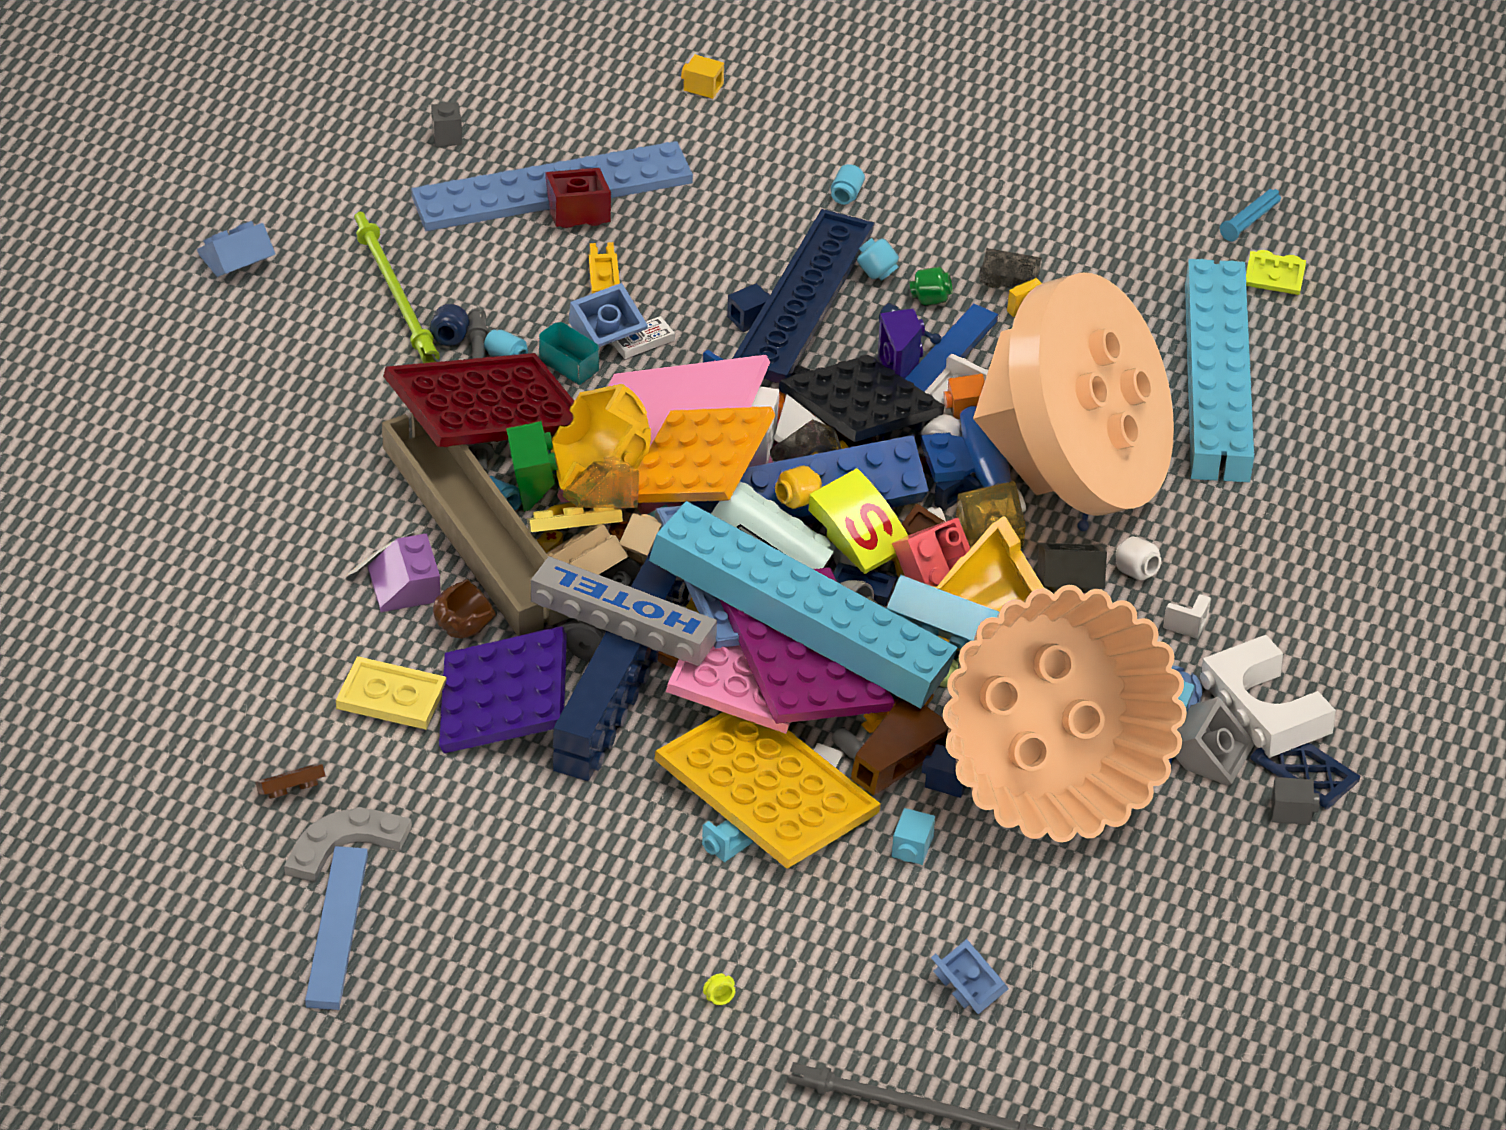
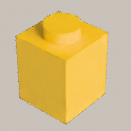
(703, 76)

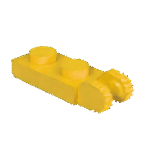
(603, 268)

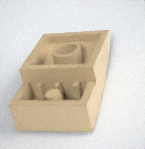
(591, 550)

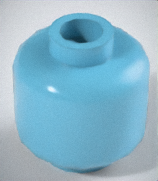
(878, 258)

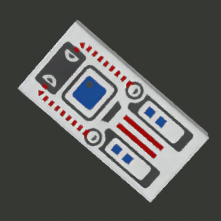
(655, 336)

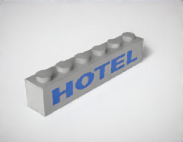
(623, 611)

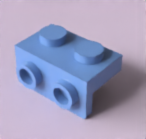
(971, 976)

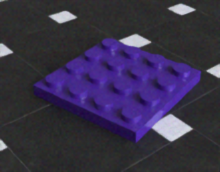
(503, 689)

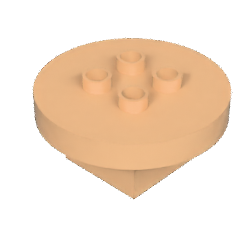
(1080, 397)

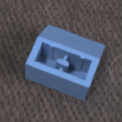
(239, 249)

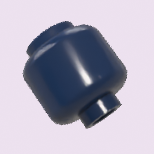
(449, 324)

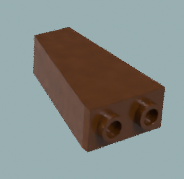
(898, 746)

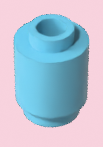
(847, 184)
(504, 343)

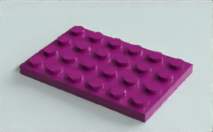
(799, 680)

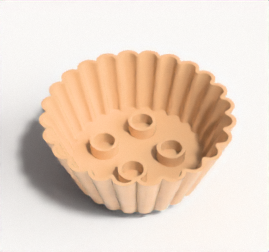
(1064, 713)

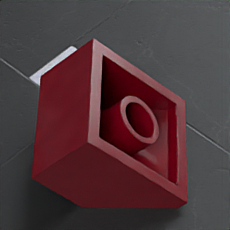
(578, 197)

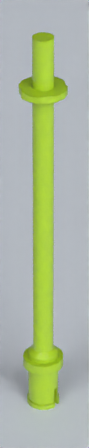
(421, 338)

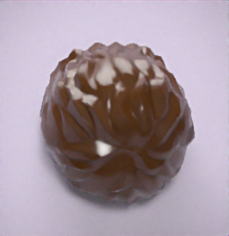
(462, 610)

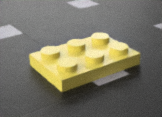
(573, 517)
(391, 692)

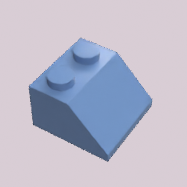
(606, 315)

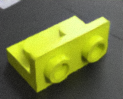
(1275, 272)

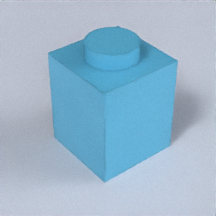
(913, 836)

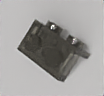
(1008, 268)

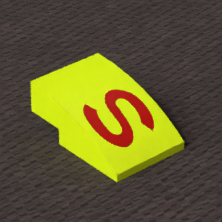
(857, 520)

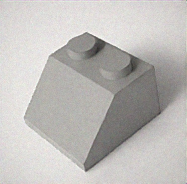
(1213, 742)

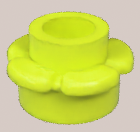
(719, 989)

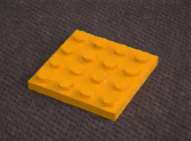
(701, 454)

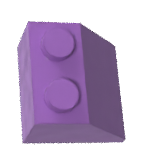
(405, 574)

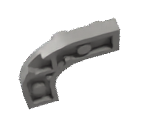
(344, 828)

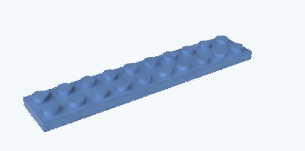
(526, 189)

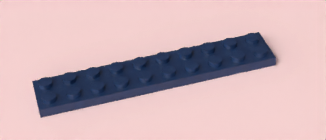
(805, 292)

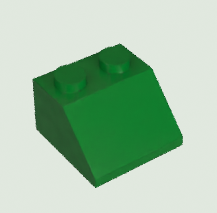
(532, 461)

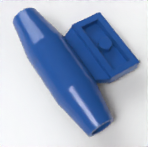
(956, 456)

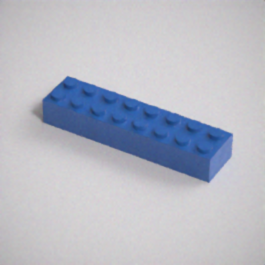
(889, 465)

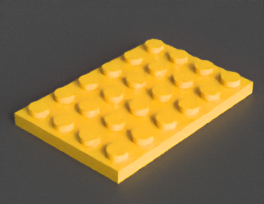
(768, 785)

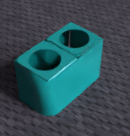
(561, 339)

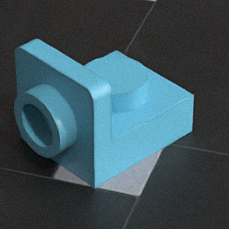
(724, 840)

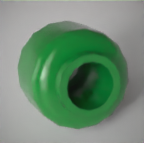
(931, 286)

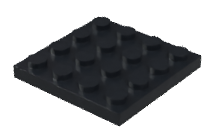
(861, 398)

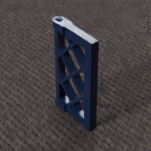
(1328, 765)

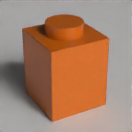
(963, 393)

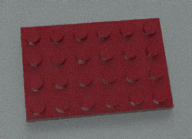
(481, 397)

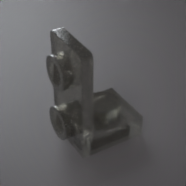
(805, 441)

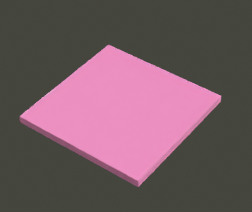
(694, 386)

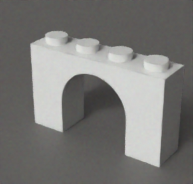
(1269, 725)

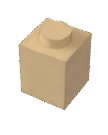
(640, 536)

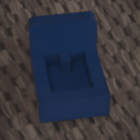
(947, 491)

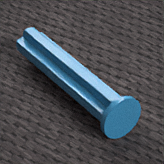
(1231, 229)

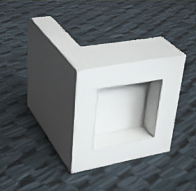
(1186, 620)

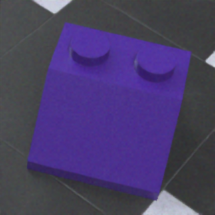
(900, 340)

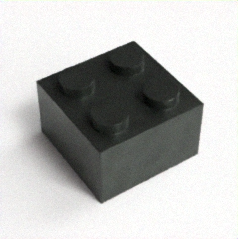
(1072, 565)

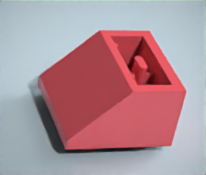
(932, 551)

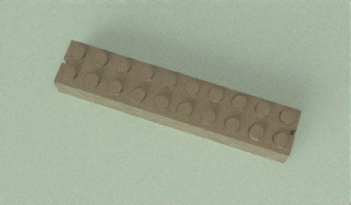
(474, 520)

